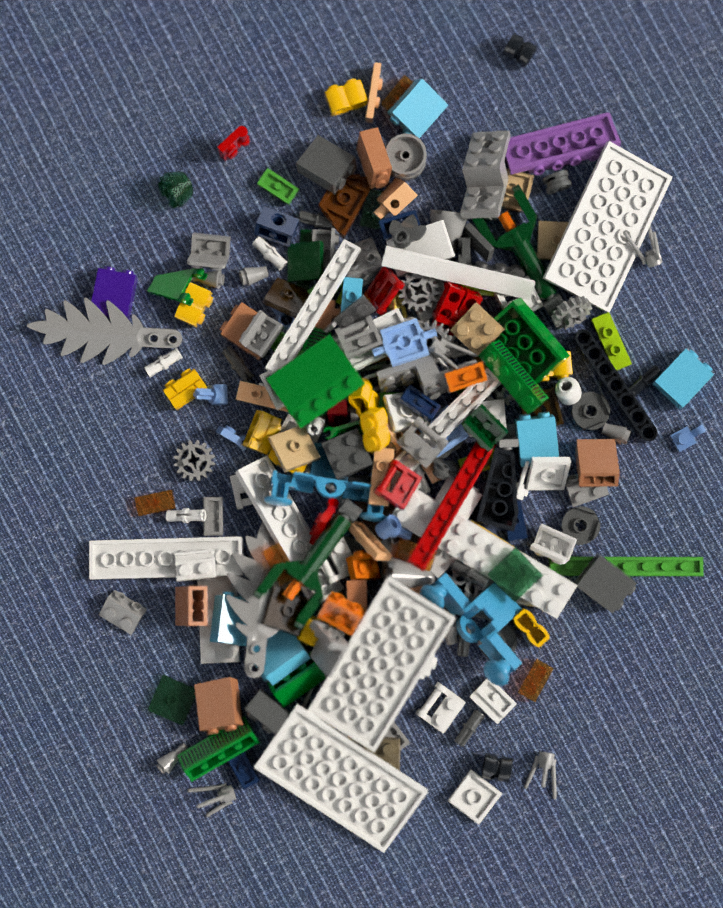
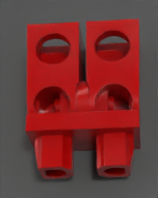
(454, 304)

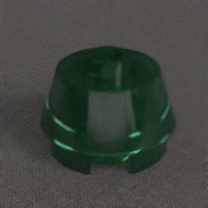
(176, 188)

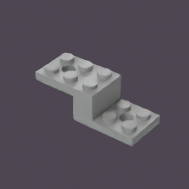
(485, 174)
(423, 370)

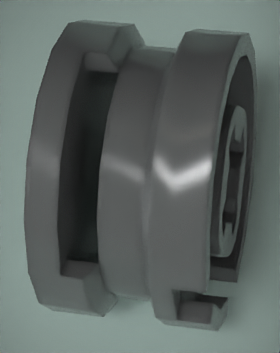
(557, 182)

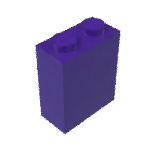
(115, 287)

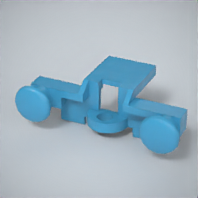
(320, 475)
(498, 608)

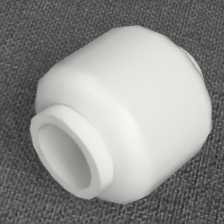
(568, 390)

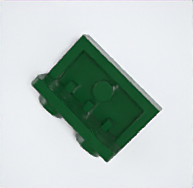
(484, 427)

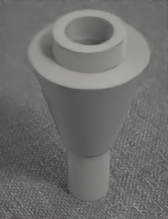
(214, 279)
(168, 761)

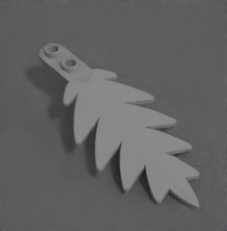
(100, 333)
(253, 611)

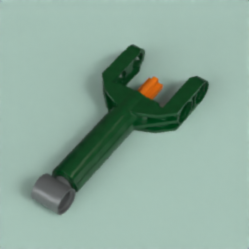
(518, 241)
(306, 570)

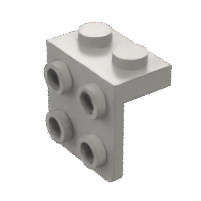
(209, 251)

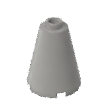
(453, 223)
(405, 573)

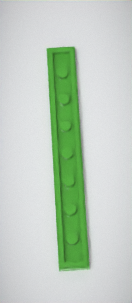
(637, 566)

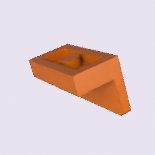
(465, 376)

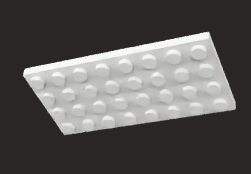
(593, 249)
(382, 664)
(340, 778)

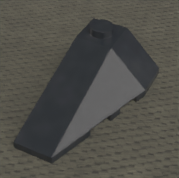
(499, 495)

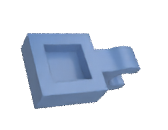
(229, 434)
(685, 438)

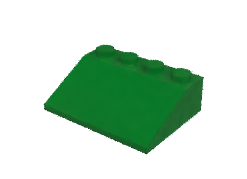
(530, 340)
(315, 381)

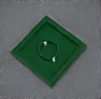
(305, 261)

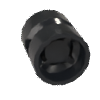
(520, 50)
(497, 767)

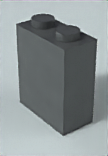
(326, 164)
(605, 583)

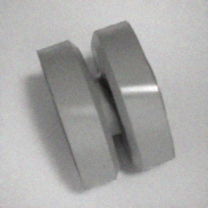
(413, 149)

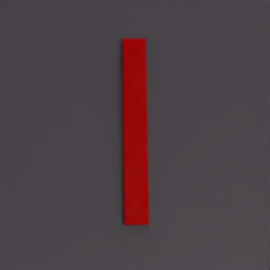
(449, 507)

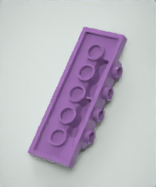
(561, 145)

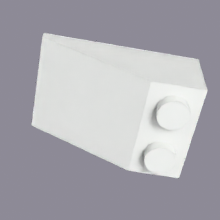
(433, 243)

